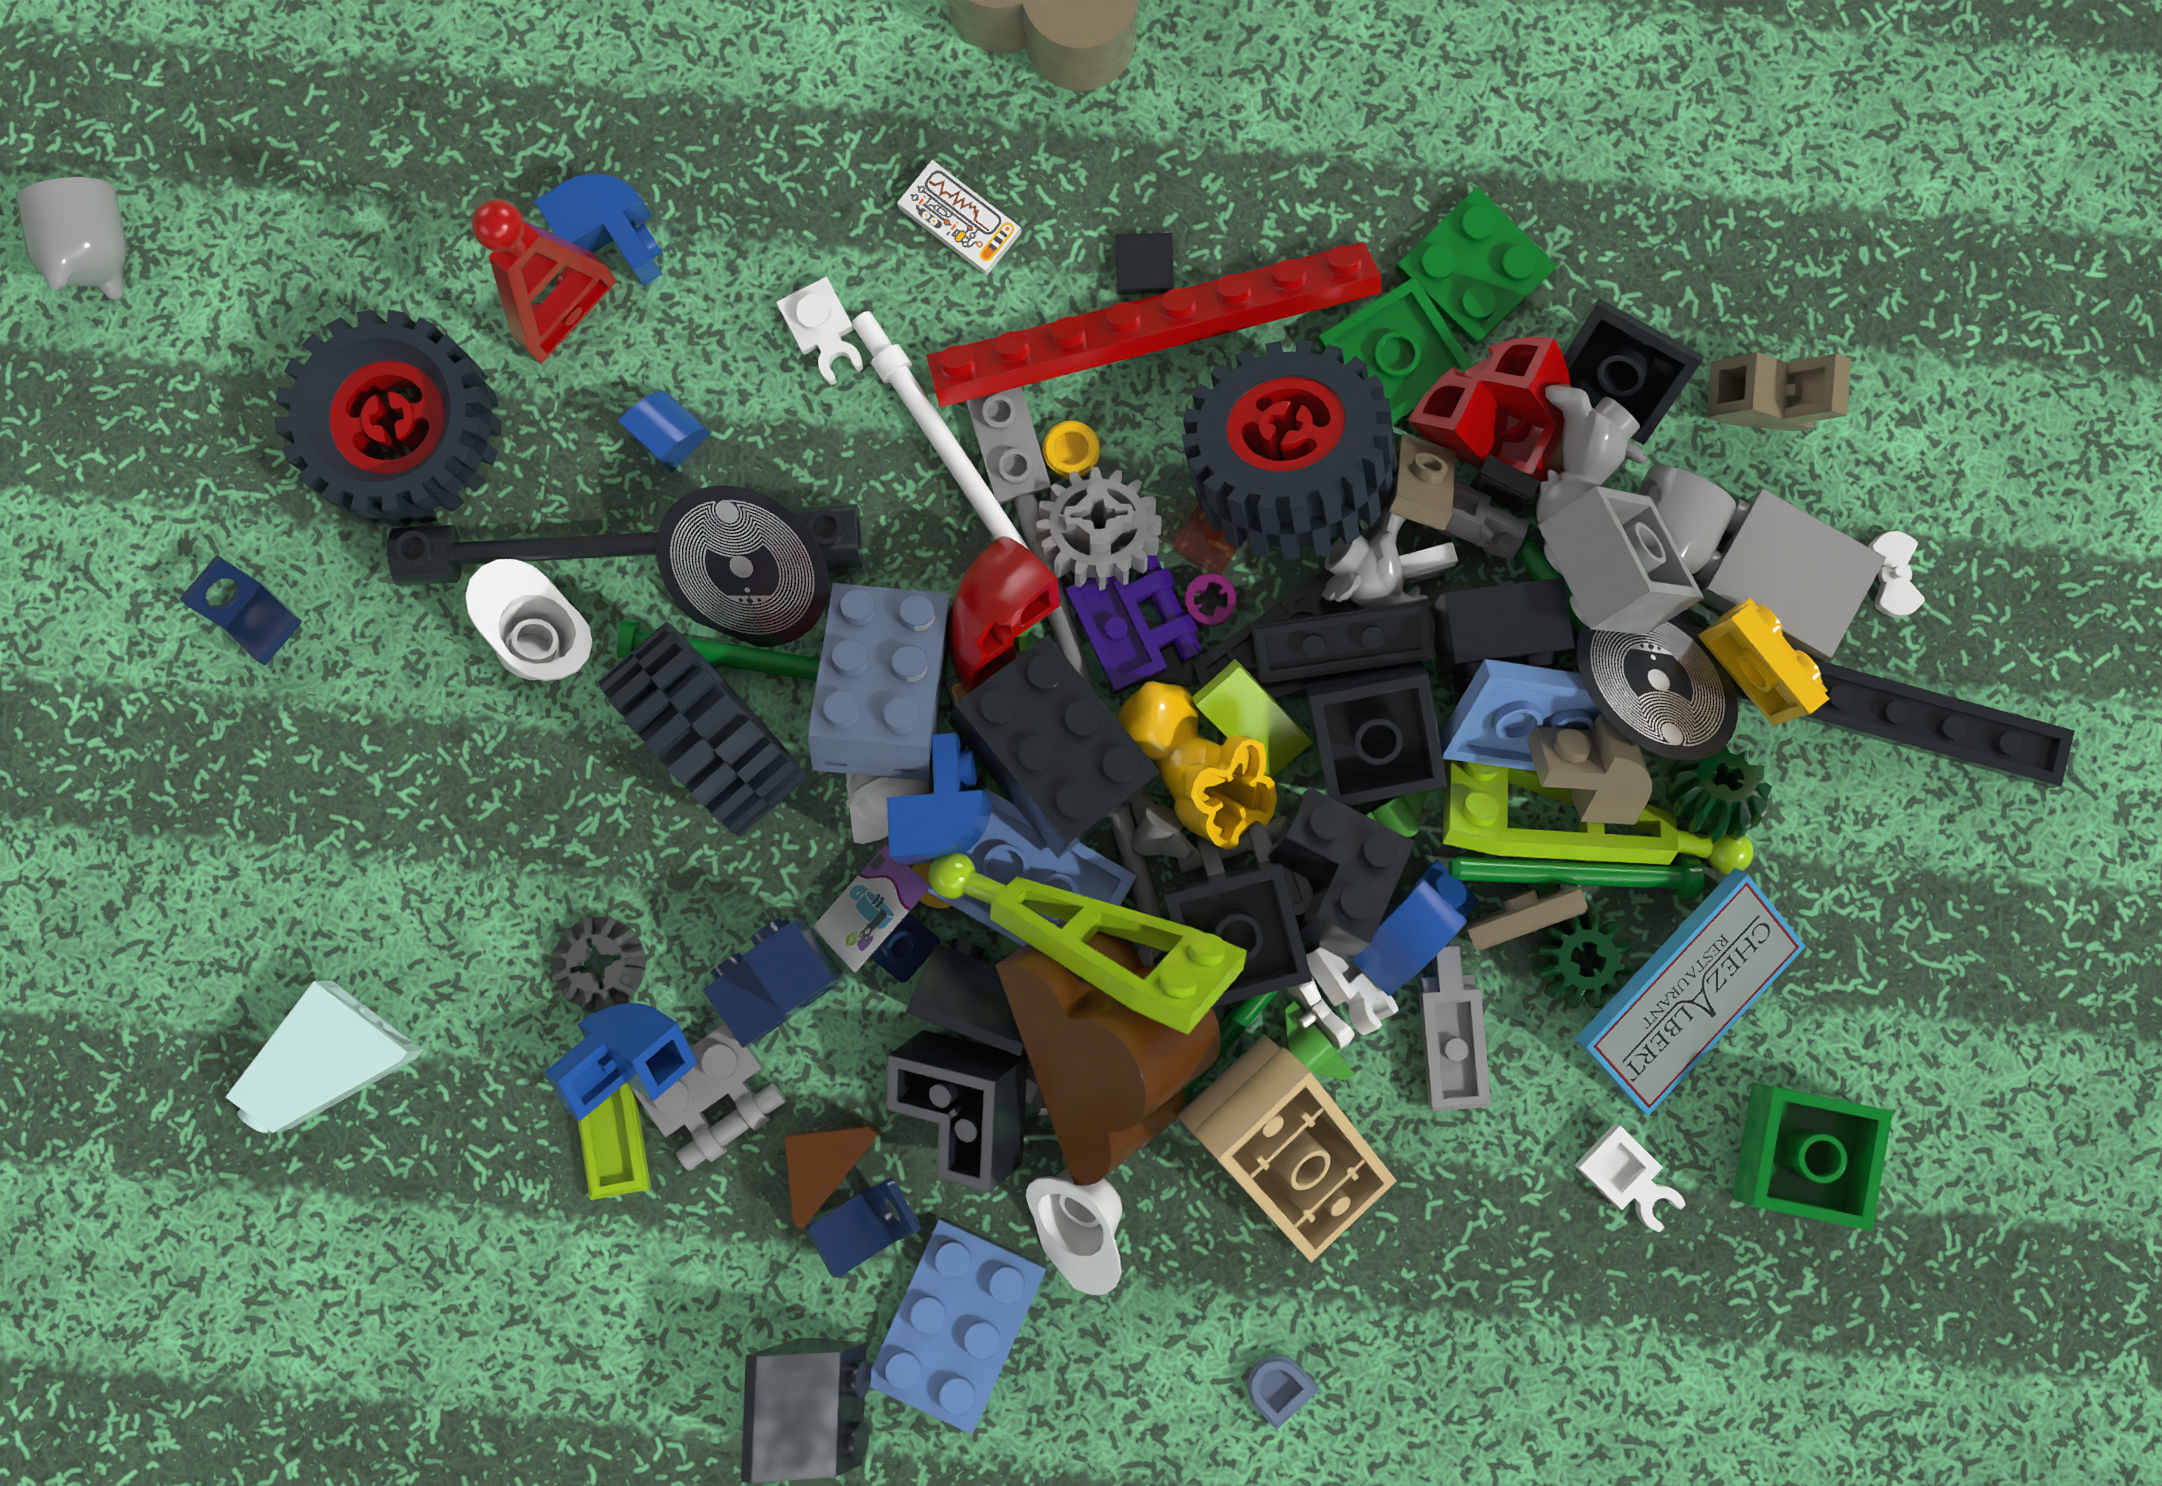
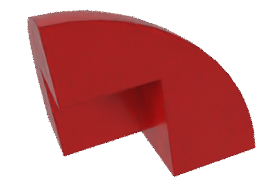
(1500, 408)
(994, 603)

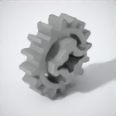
(1123, 543)

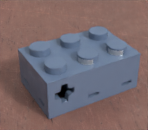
(880, 682)

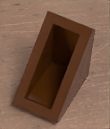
(820, 1162)

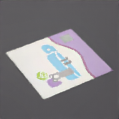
(870, 908)

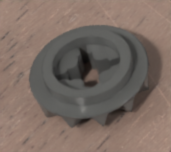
(620, 978)

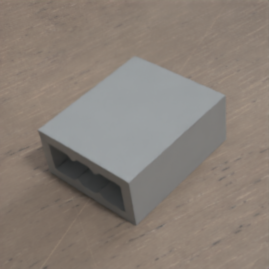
(1794, 568)

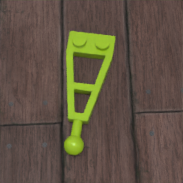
(1478, 821)
(1174, 993)

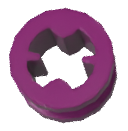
(1199, 586)

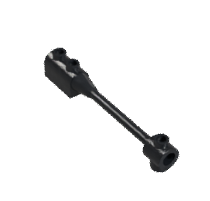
(437, 555)

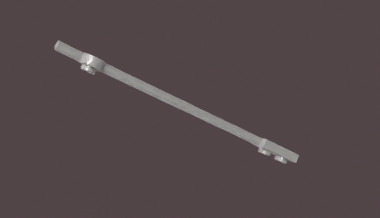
(1018, 475)

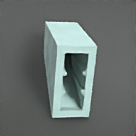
(318, 1058)

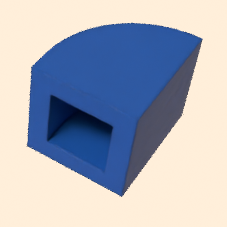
(664, 428)

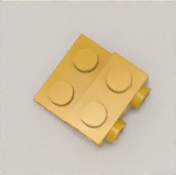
(1763, 664)

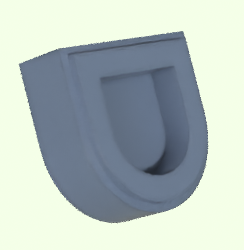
(1279, 1388)

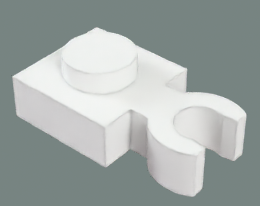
(819, 322)
(1348, 983)
(1625, 1173)

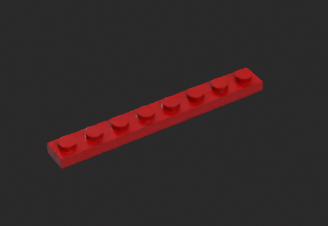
(1153, 323)

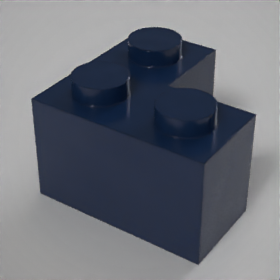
(773, 981)

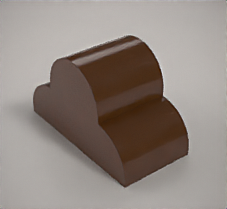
(1100, 1066)

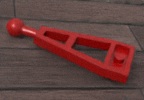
(579, 285)

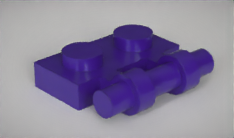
(1120, 633)

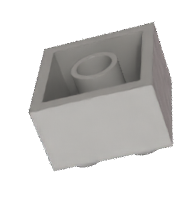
(1618, 562)

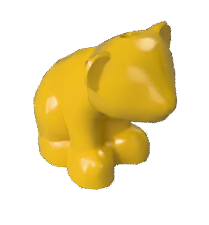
(1213, 786)

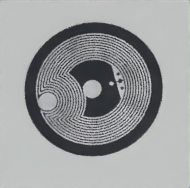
(742, 565)
(1660, 688)

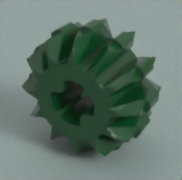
(1719, 794)
(1566, 973)

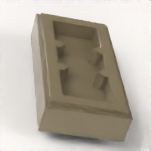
(1423, 482)
(1526, 913)

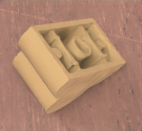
(1288, 1146)

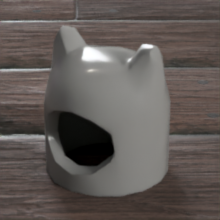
(74, 233)
(1691, 509)

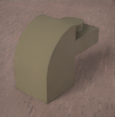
(1778, 394)
(1597, 766)

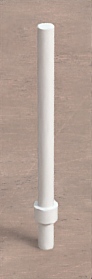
(894, 368)

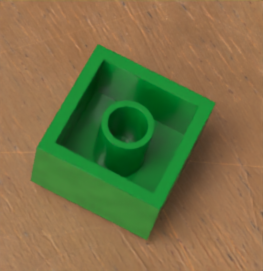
(1812, 1156)

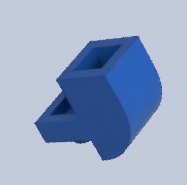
(603, 209)
(942, 821)
(1416, 928)
(620, 1047)

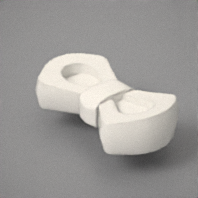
(1896, 593)
(1330, 1025)

